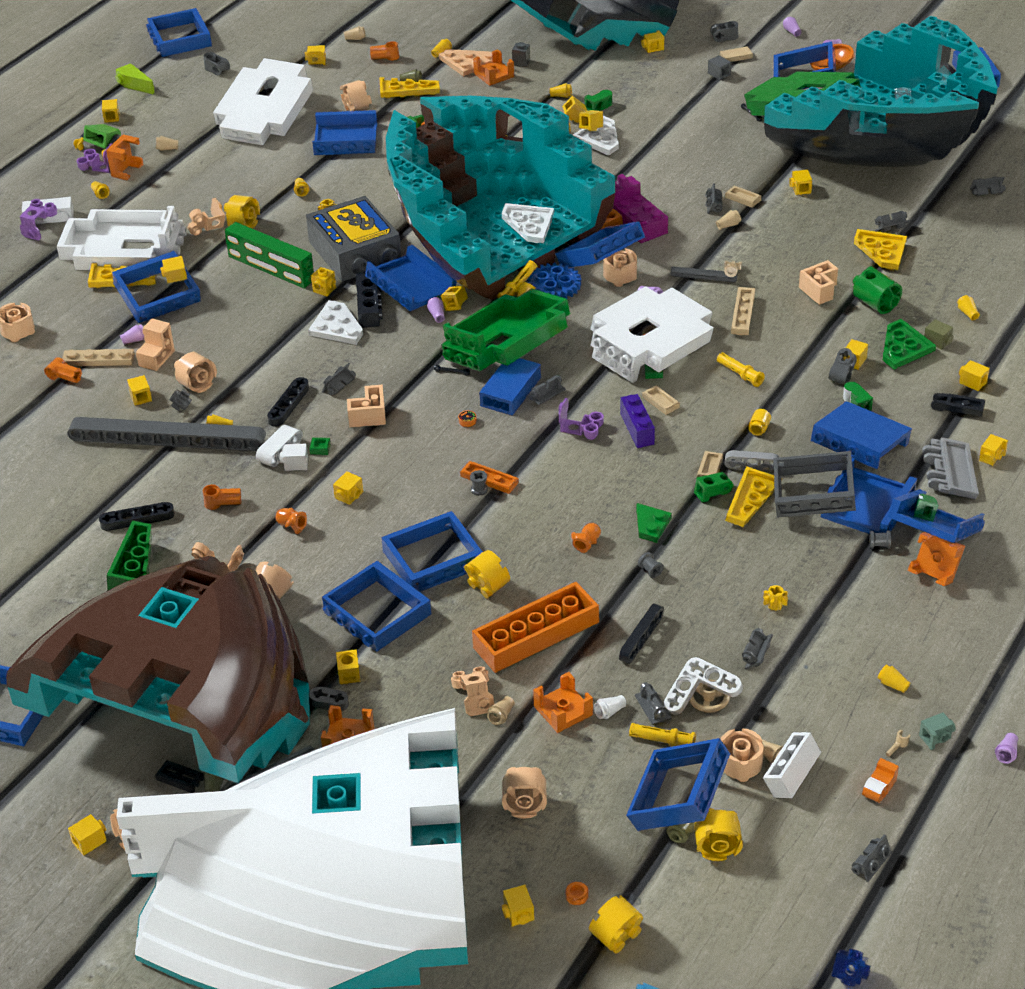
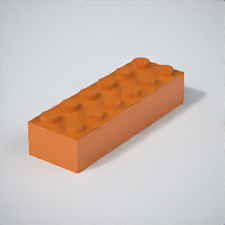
(535, 626)

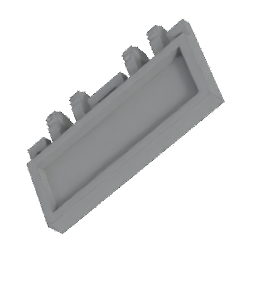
(953, 467)

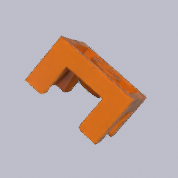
(495, 71)
(120, 156)
(937, 558)
(563, 706)
(344, 728)

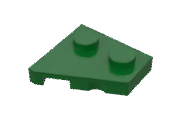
(651, 522)

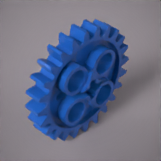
(556, 280)

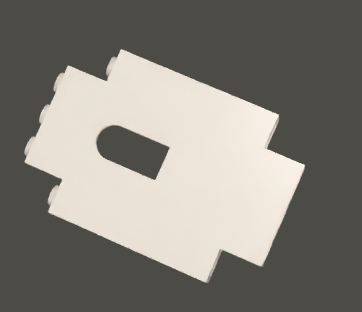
(253, 117)
(103, 234)
(679, 331)

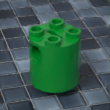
(877, 290)

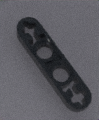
(285, 400)
(164, 511)
(641, 633)

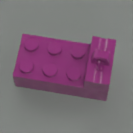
(637, 208)

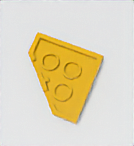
(881, 247)

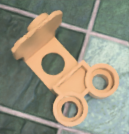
(201, 220)
(200, 550)
(475, 684)

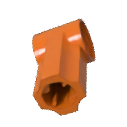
(389, 51)
(60, 369)
(215, 497)

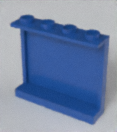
(345, 132)
(411, 278)
(861, 432)
(872, 500)
(944, 525)

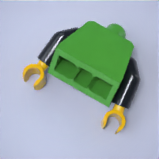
(99, 135)

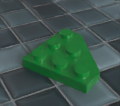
(904, 344)

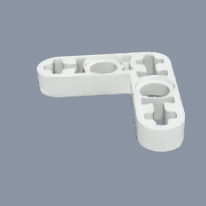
(695, 678)

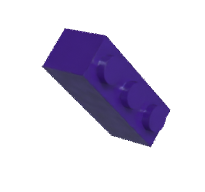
(637, 421)

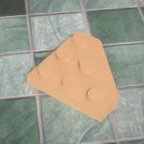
(462, 60)

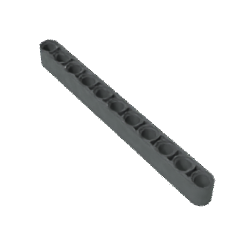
(166, 433)

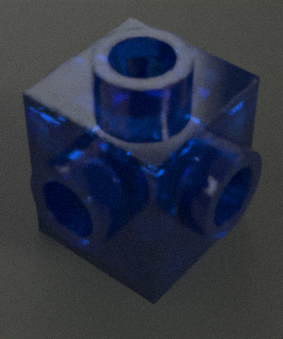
(842, 967)

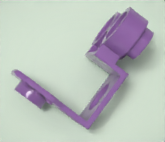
(92, 159)
(28, 226)
(588, 425)

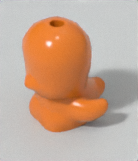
(292, 518)
(587, 537)

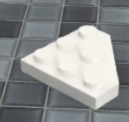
(603, 139)
(529, 221)
(336, 324)

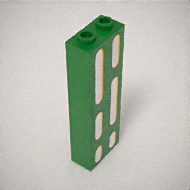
(269, 254)

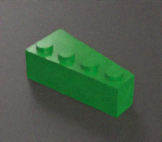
(133, 555)

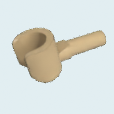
(899, 742)

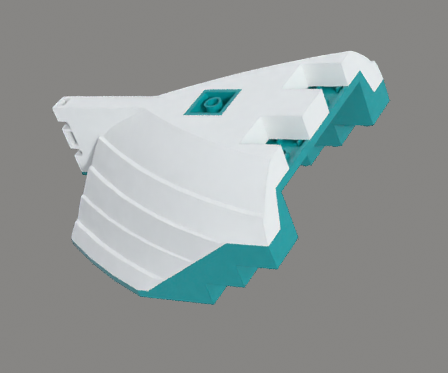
(309, 868)

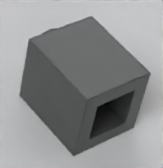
(521, 54)
(719, 67)

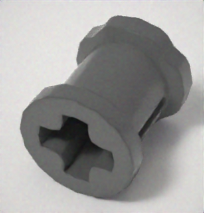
(478, 482)
(880, 539)
(650, 565)

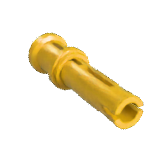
(513, 287)
(745, 371)
(672, 737)

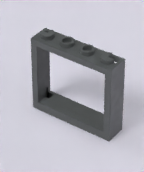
(814, 503)

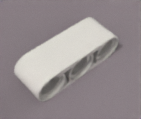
(270, 451)

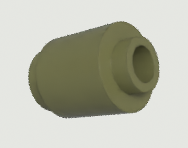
(681, 832)

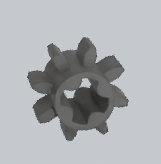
(180, 399)

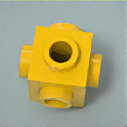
(323, 281)

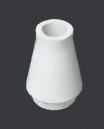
(607, 707)

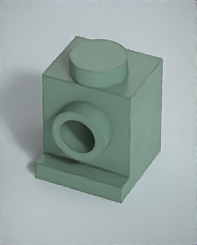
(936, 730)

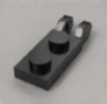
(958, 404)

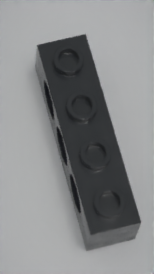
(368, 302)

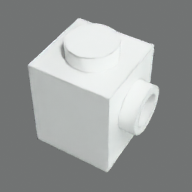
(294, 457)

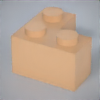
(819, 281)
(157, 345)
(367, 410)

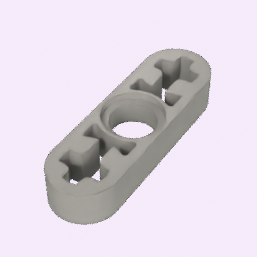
(746, 455)

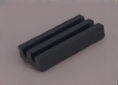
(177, 779)

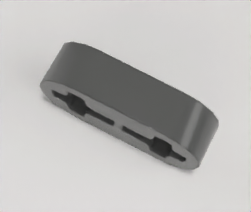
(324, 697)

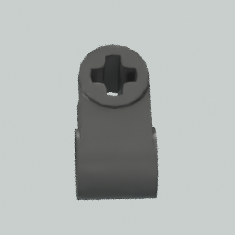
(726, 31)
(215, 63)
(842, 369)

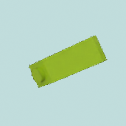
(134, 79)

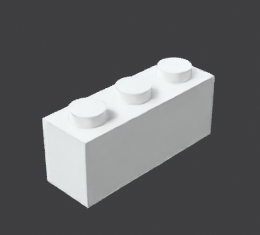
(64, 209)
(792, 765)

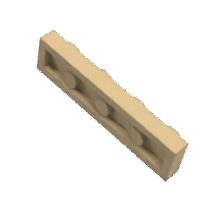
(743, 311)
(103, 357)

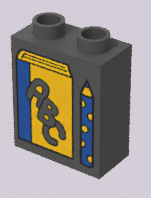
(352, 236)

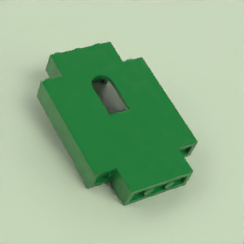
(776, 86)
(525, 319)

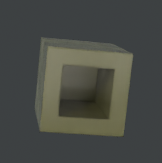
(939, 333)

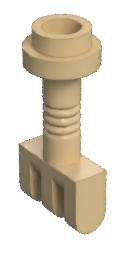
(732, 268)

